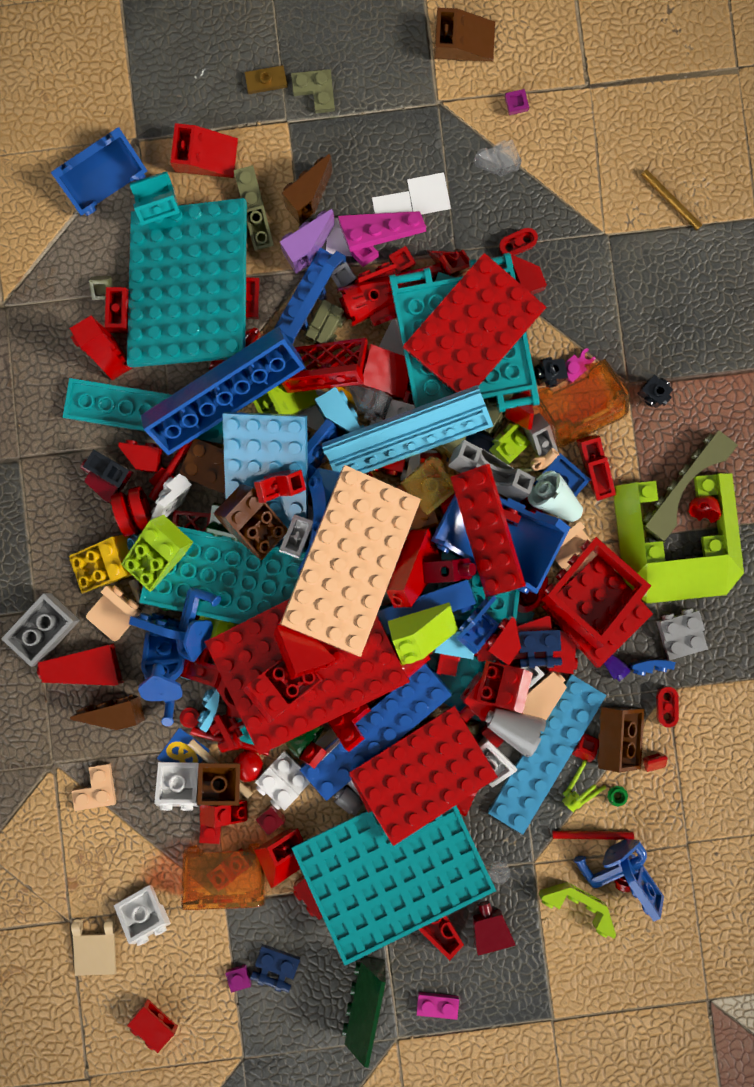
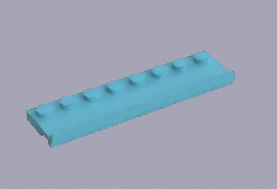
(410, 432)

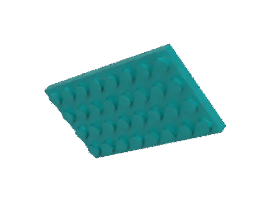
(229, 571)

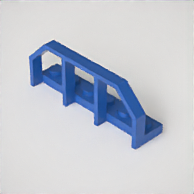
(308, 291)

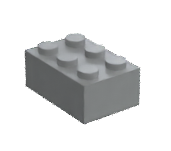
(40, 629)

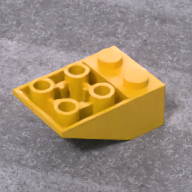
(100, 563)

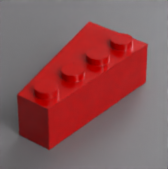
(100, 346)
(443, 937)

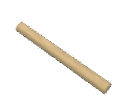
(210, 759)

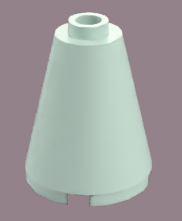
(555, 497)

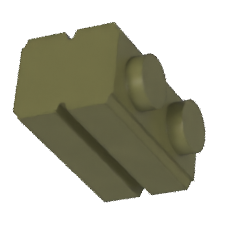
(325, 323)

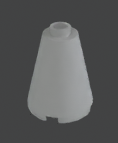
(517, 729)

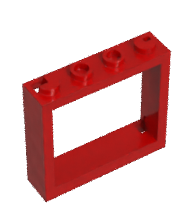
(640, 586)

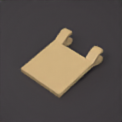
(94, 952)

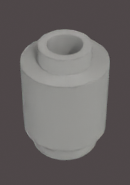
(348, 800)

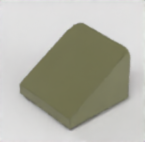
(98, 286)

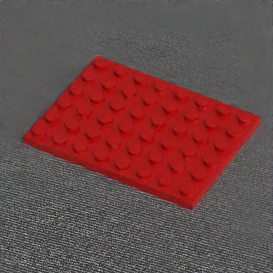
(346, 685)

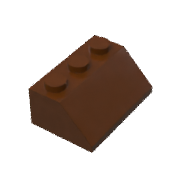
(620, 739)

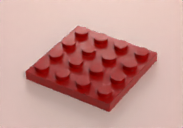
(595, 597)

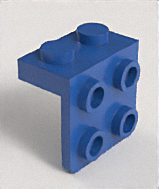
(478, 627)

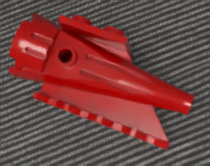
(357, 299)

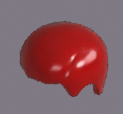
(705, 507)
(250, 766)

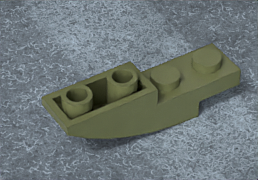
(256, 213)

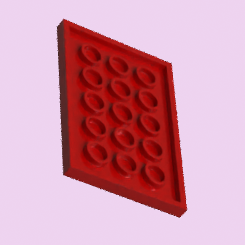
(474, 326)
(423, 775)

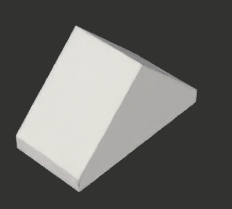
(297, 536)

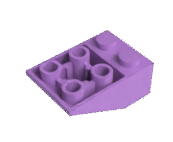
(304, 244)

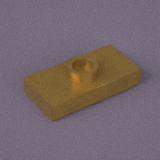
(265, 79)

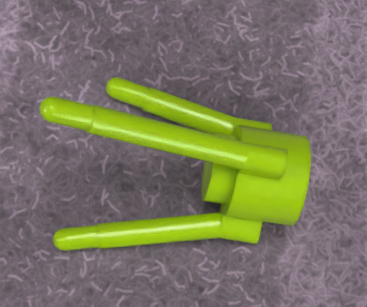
(574, 800)

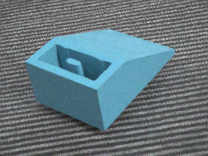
(334, 407)

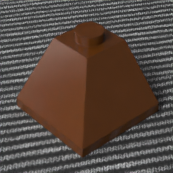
(218, 784)

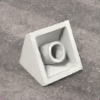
(500, 763)

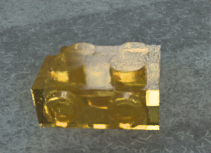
(429, 484)

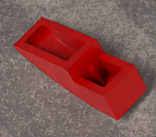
(596, 466)

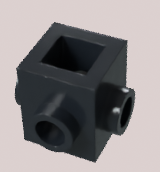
(550, 372)
(656, 392)

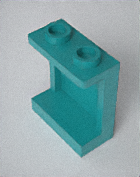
(154, 198)

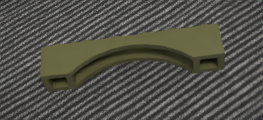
(663, 518)

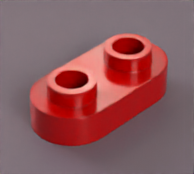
(517, 243)
(669, 706)

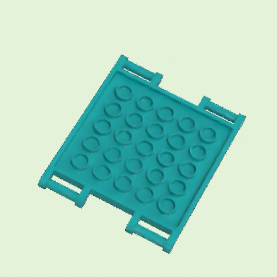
(415, 305)

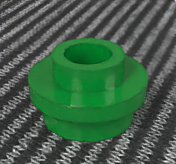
(621, 800)

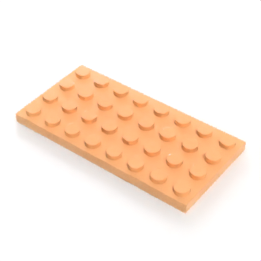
(350, 561)

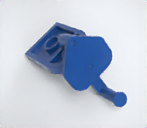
(315, 451)
(189, 634)
(159, 657)
(621, 863)

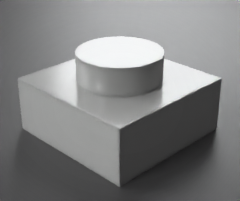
(343, 275)

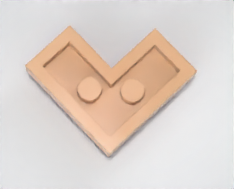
(101, 790)

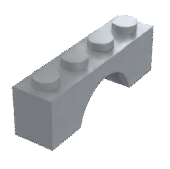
(509, 482)

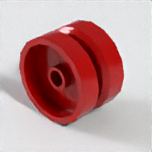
(131, 510)

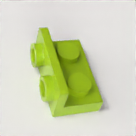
(510, 445)

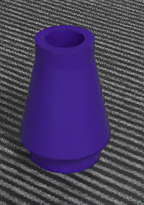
(617, 668)

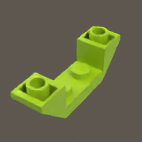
(556, 895)

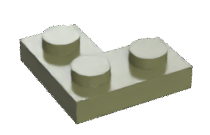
(316, 83)

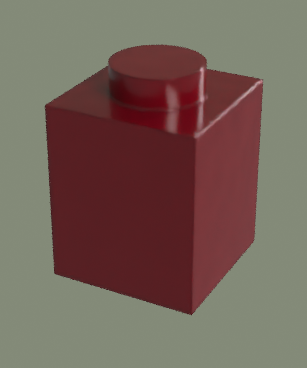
(270, 819)

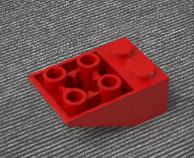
(203, 151)
(275, 691)

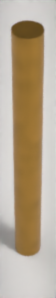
(671, 199)

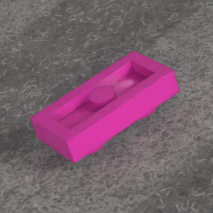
(437, 1005)

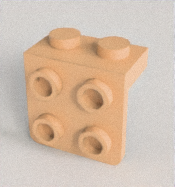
(571, 545)
(113, 612)

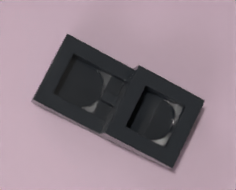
(106, 468)

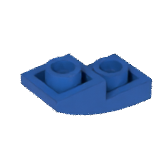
(647, 665)

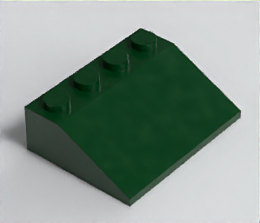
(365, 1007)

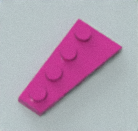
(375, 229)

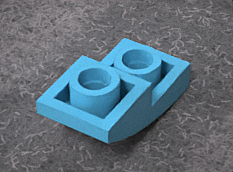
(211, 701)

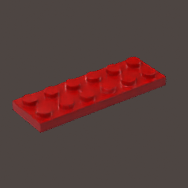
(487, 530)

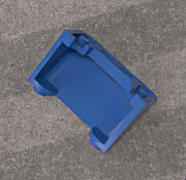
(99, 171)

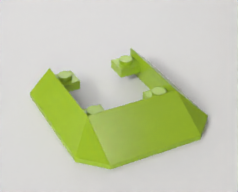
(683, 578)

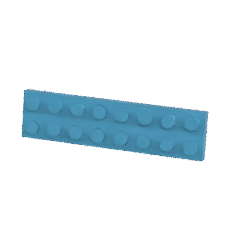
(535, 775)

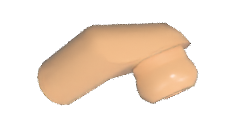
(543, 462)

